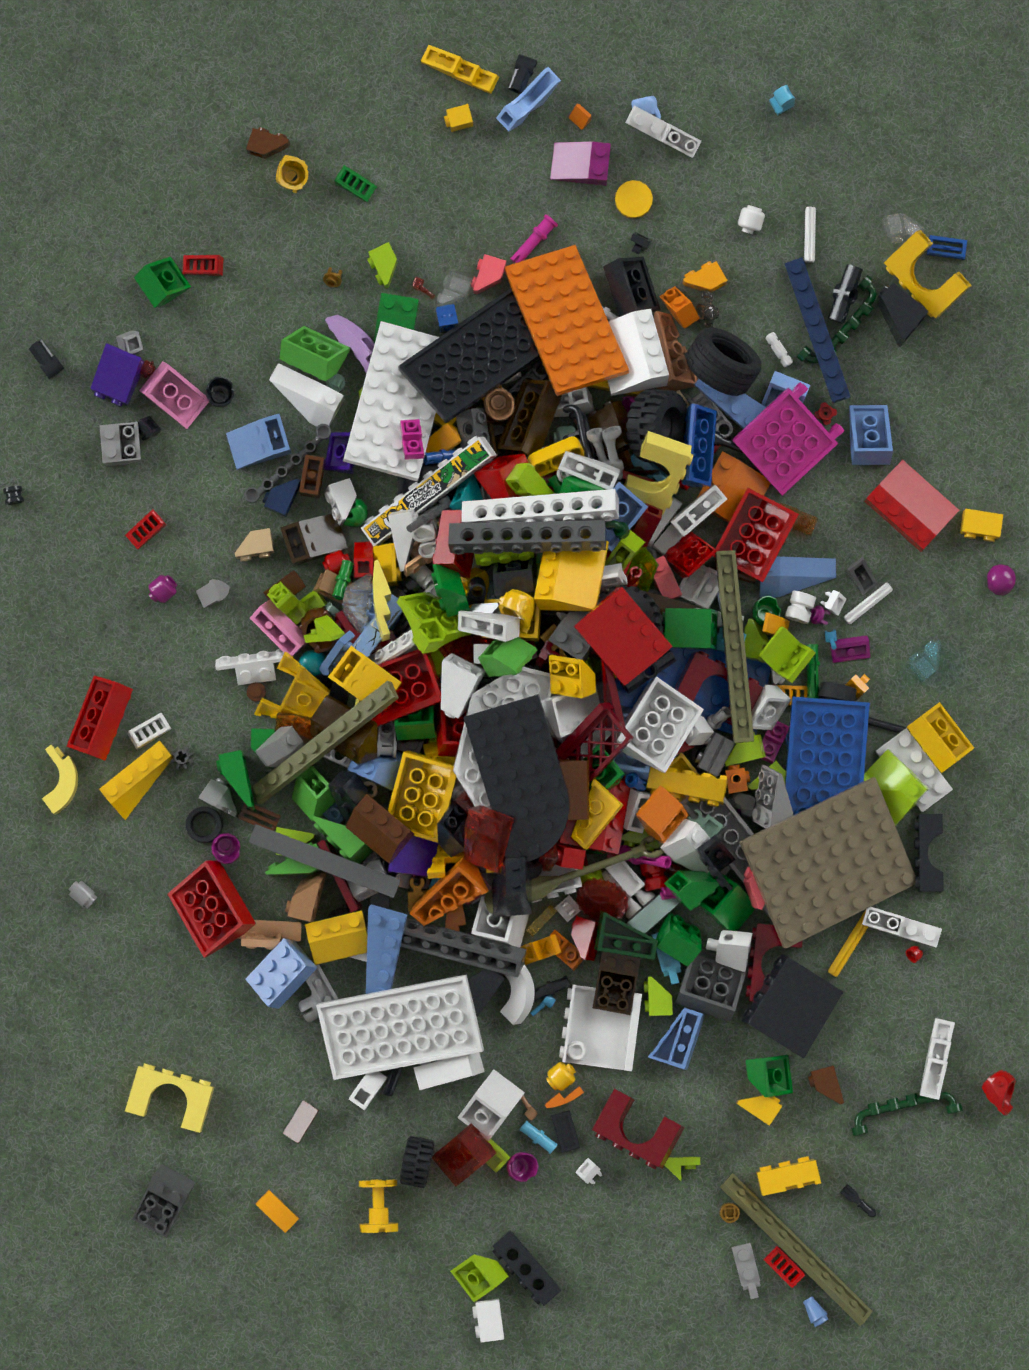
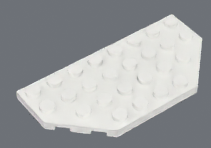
(497, 693)

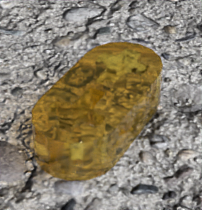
(541, 920)

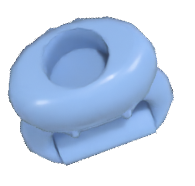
(647, 104)

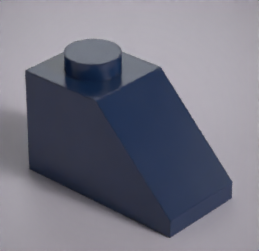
(282, 497)

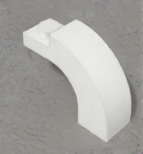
(521, 997)

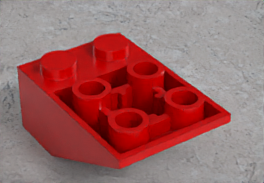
(688, 554)

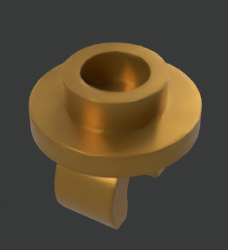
(332, 279)

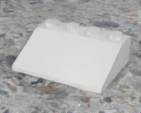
(642, 352)
(659, 724)

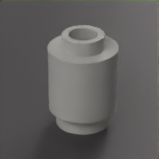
(82, 894)

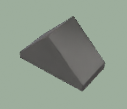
(861, 576)

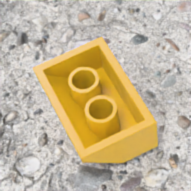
(940, 737)
(337, 937)

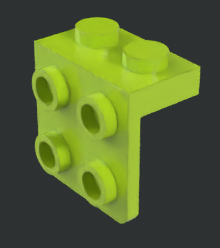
(786, 655)

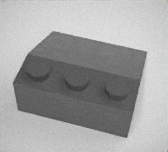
(711, 986)

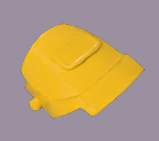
(287, 170)
(518, 605)

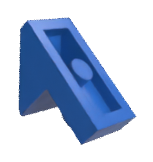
(447, 317)

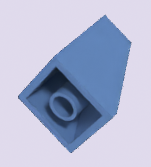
(380, 770)

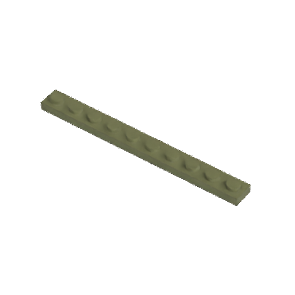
(734, 646)
(325, 742)
(796, 1249)

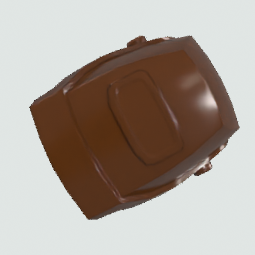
(307, 624)

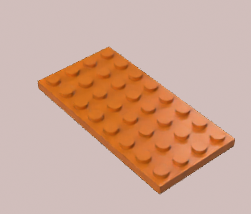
(566, 320)

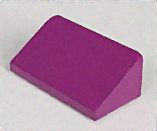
(851, 649)

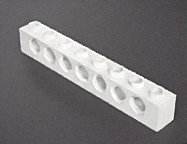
(549, 504)

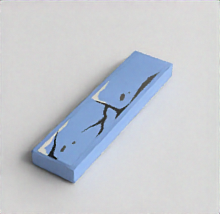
(370, 636)

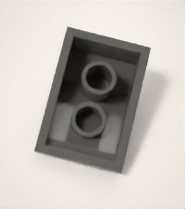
(570, 639)

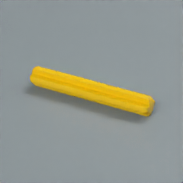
(848, 947)

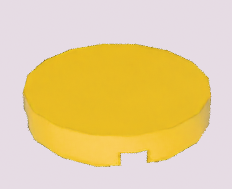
(633, 199)

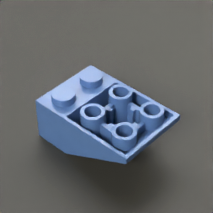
(258, 442)

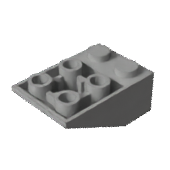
(771, 799)

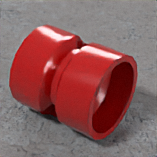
(653, 876)

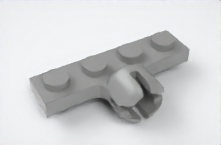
(321, 992)

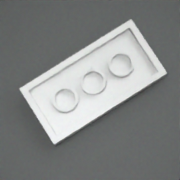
(913, 756)

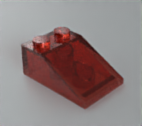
(486, 837)
(464, 1154)

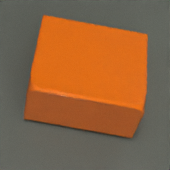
(580, 116)

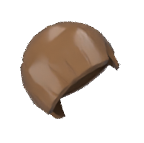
(499, 404)

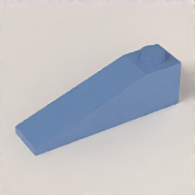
(795, 574)

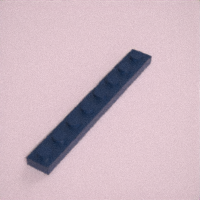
(817, 330)

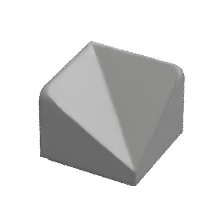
(130, 342)

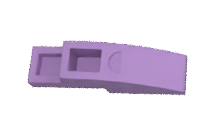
(353, 337)

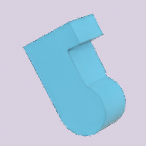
(782, 100)

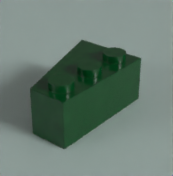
(623, 939)

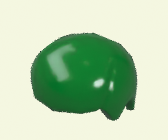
(357, 515)
(763, 605)

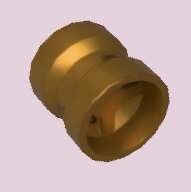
(729, 1209)

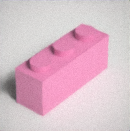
(279, 628)

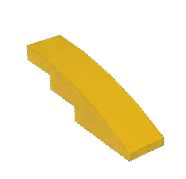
(459, 69)

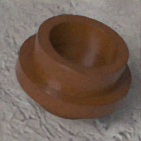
(256, 691)

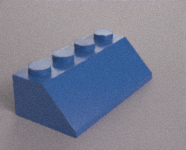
(701, 436)

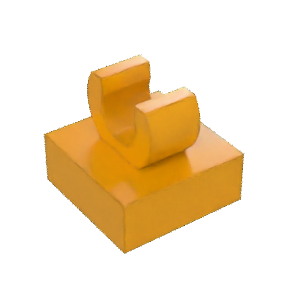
(859, 684)

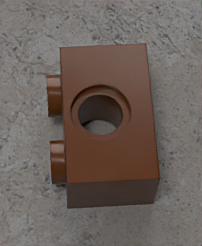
(312, 476)

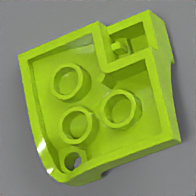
(428, 622)
(897, 783)

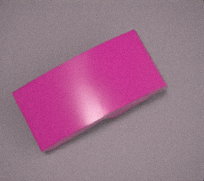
(412, 439)
(773, 740)

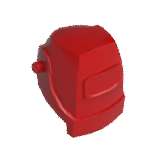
(999, 1090)

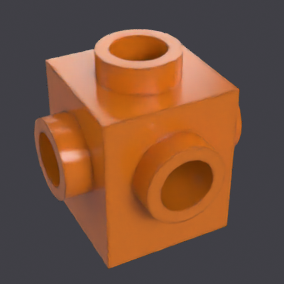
(741, 784)

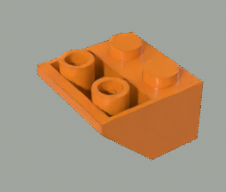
(661, 814)

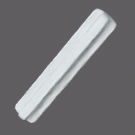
(810, 221)
(868, 603)

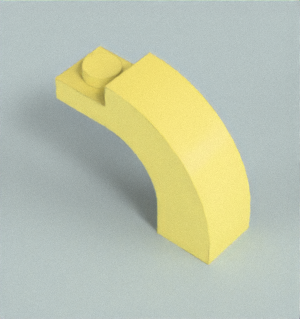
(67, 784)

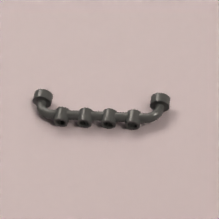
(252, 494)

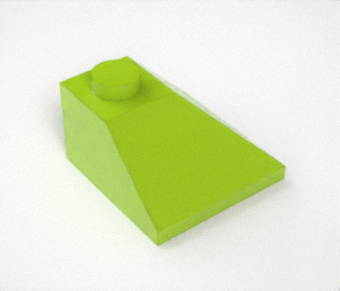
(479, 1275)

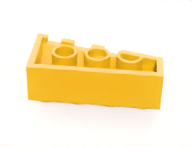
(136, 779)
(689, 785)

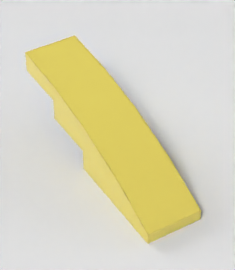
(381, 595)

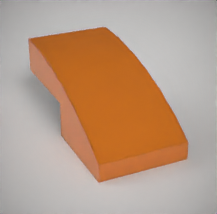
(559, 1100)

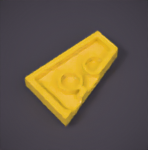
(602, 809)

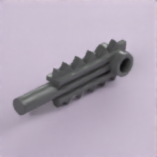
(434, 512)

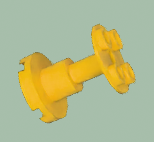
(378, 1214)

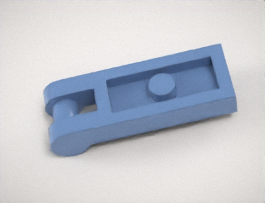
(336, 653)

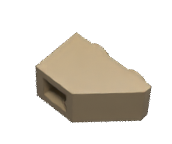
(256, 544)

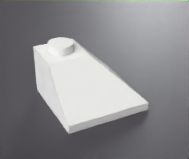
(769, 707)

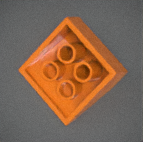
(733, 479)

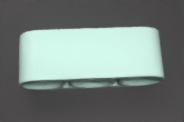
(652, 913)

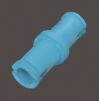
(538, 1137)

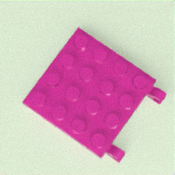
(786, 440)

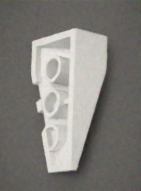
(312, 399)

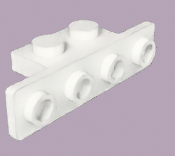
(394, 649)
(251, 667)

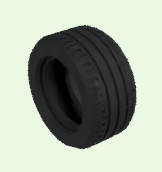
(723, 361)

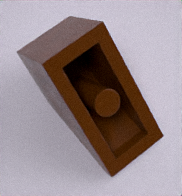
(826, 1082)

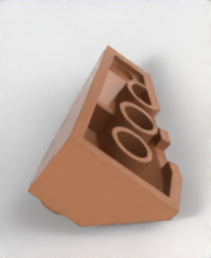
(679, 372)

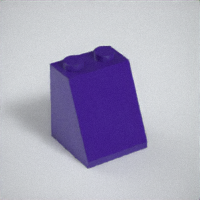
(117, 375)
(414, 858)

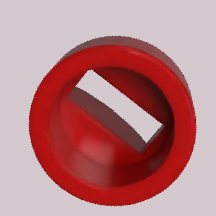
(917, 954)

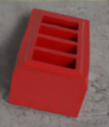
(218, 268)
(161, 524)
(772, 1254)

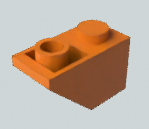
(680, 307)

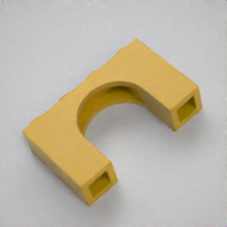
(902, 265)

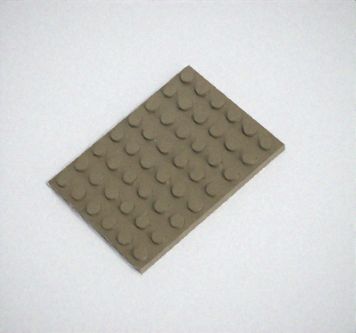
(828, 862)

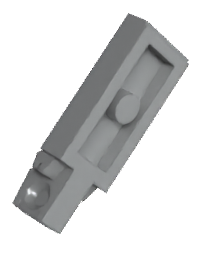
(747, 1268)

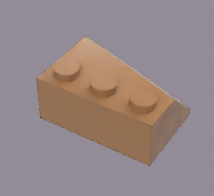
(307, 898)

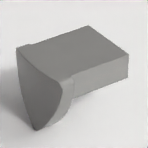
(213, 592)

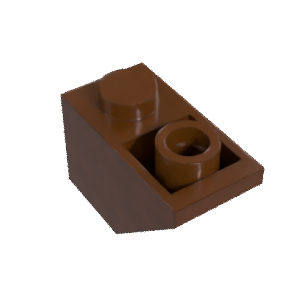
(266, 144)

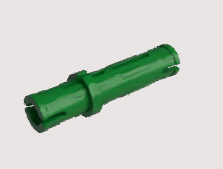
(812, 673)

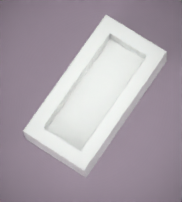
(626, 878)

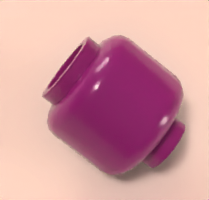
(162, 588)

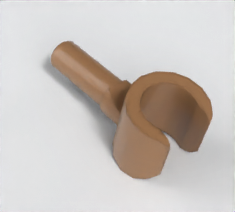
(531, 1113)

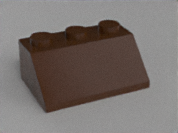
(577, 781)
(378, 829)

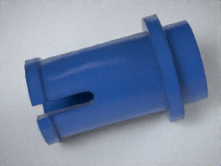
(633, 781)

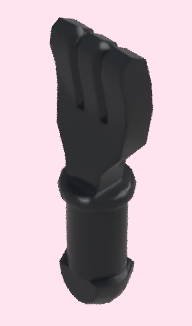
(850, 1194)

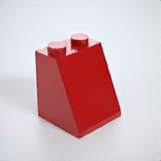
(494, 474)

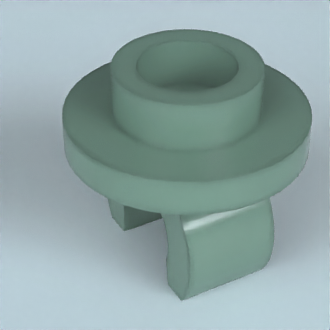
(336, 382)

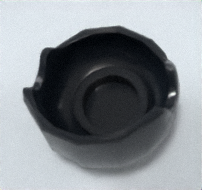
(213, 390)

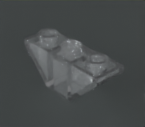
(358, 601)

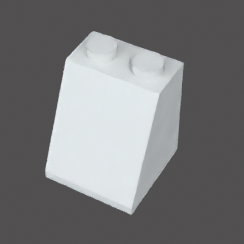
(458, 683)
(500, 929)
(491, 1104)

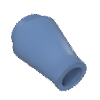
(815, 1312)

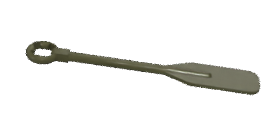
(545, 884)

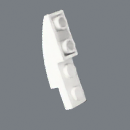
(663, 131)
(902, 926)

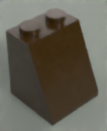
(611, 415)

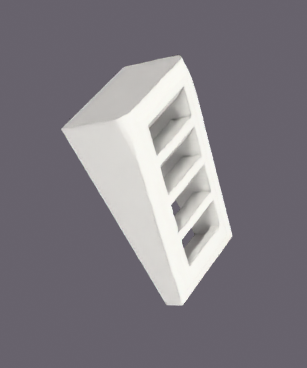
(146, 740)

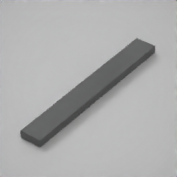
(324, 861)

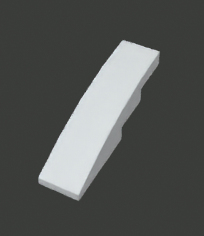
(937, 1058)

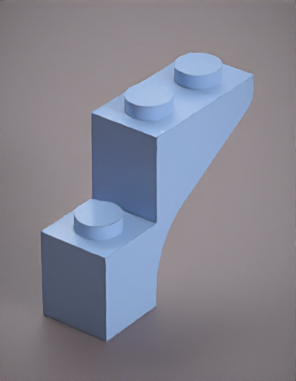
(529, 100)

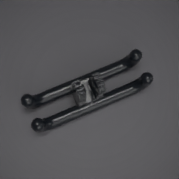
(583, 427)

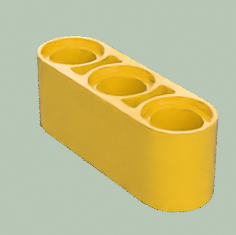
(549, 458)

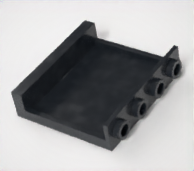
(792, 1005)

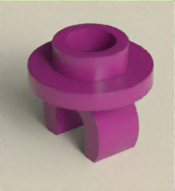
(817, 615)

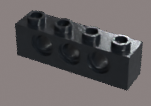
(510, 1241)

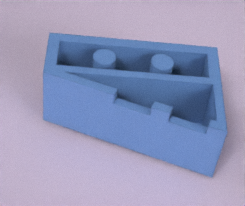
(680, 1040)

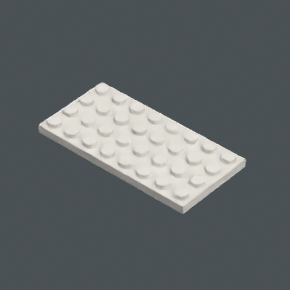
(386, 400)
(400, 1027)

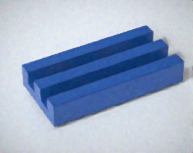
(951, 248)

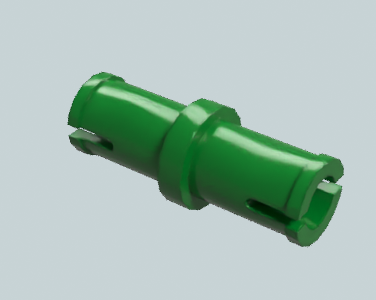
(342, 579)

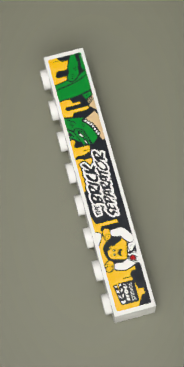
(433, 487)

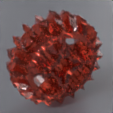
(602, 896)

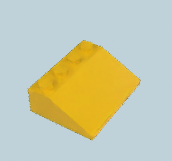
(570, 579)
(422, 793)

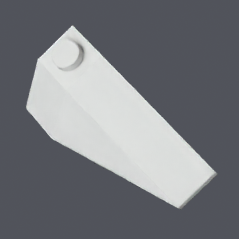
(683, 846)

